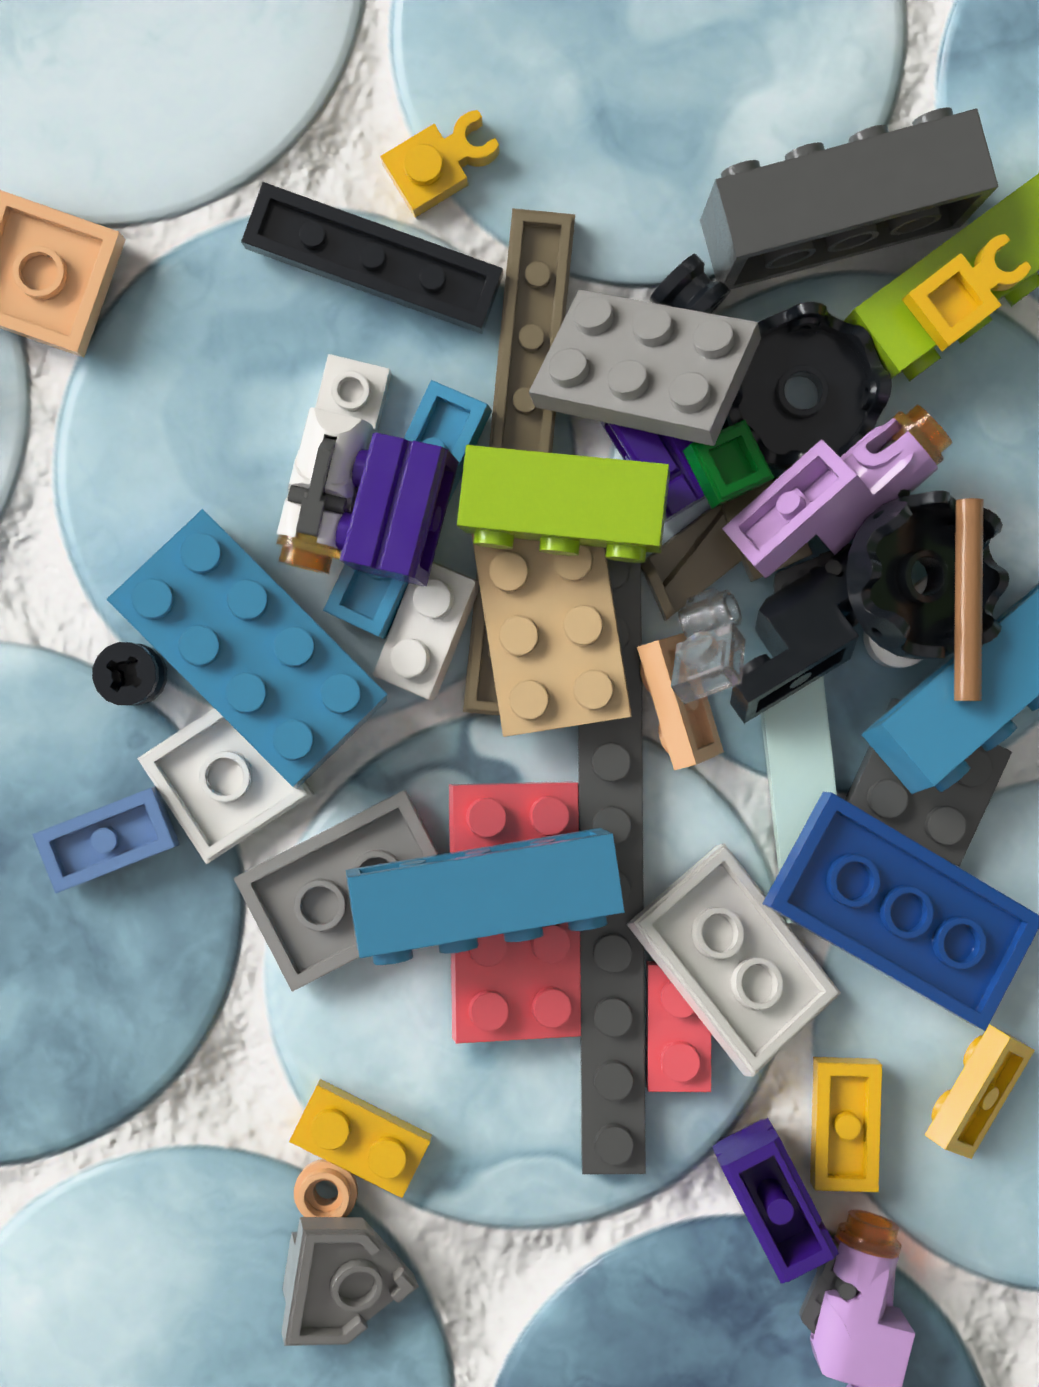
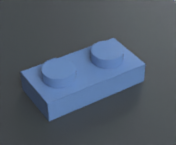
(106, 839)

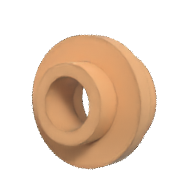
(312, 1204)

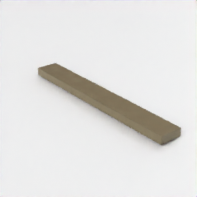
(530, 321)

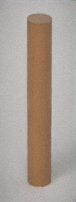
(968, 600)

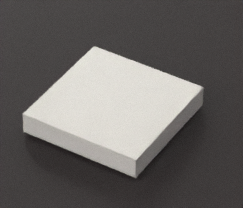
(218, 784)

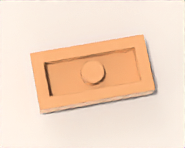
(683, 729)

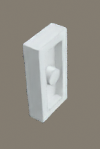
(427, 632)

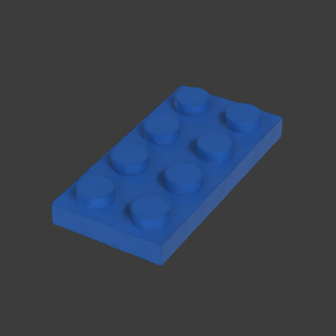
(903, 910)

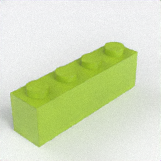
(896, 332)

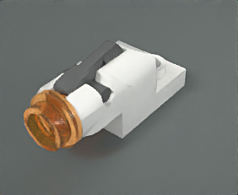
(321, 477)

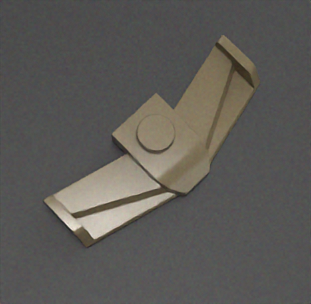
(701, 556)

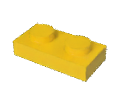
(988, 1076)
(846, 1124)
(361, 1138)

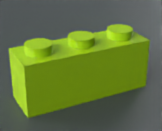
(563, 502)

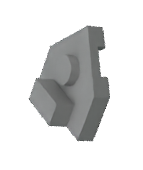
(338, 1280)

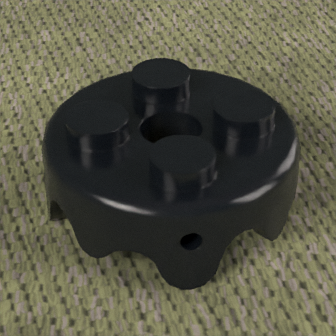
(840, 364)
(881, 581)

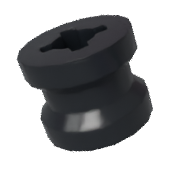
(690, 288)
(142, 679)

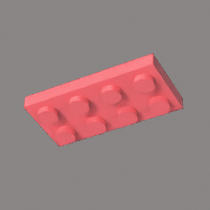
(515, 986)

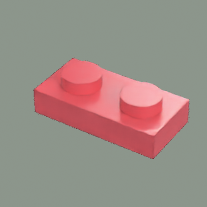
(675, 1039)

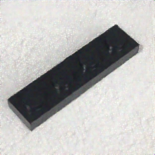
(372, 257)

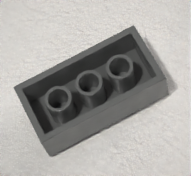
(847, 197)

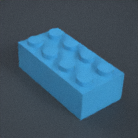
(248, 649)

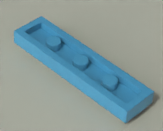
(443, 420)

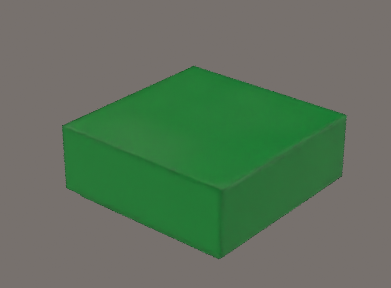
(729, 466)

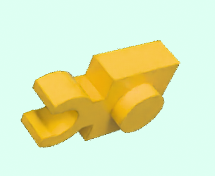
(430, 167)
(960, 294)

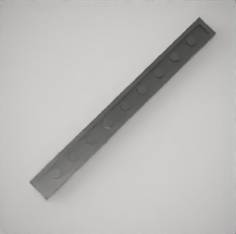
(612, 955)

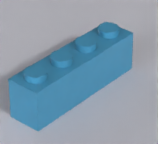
(932, 735)
(483, 894)

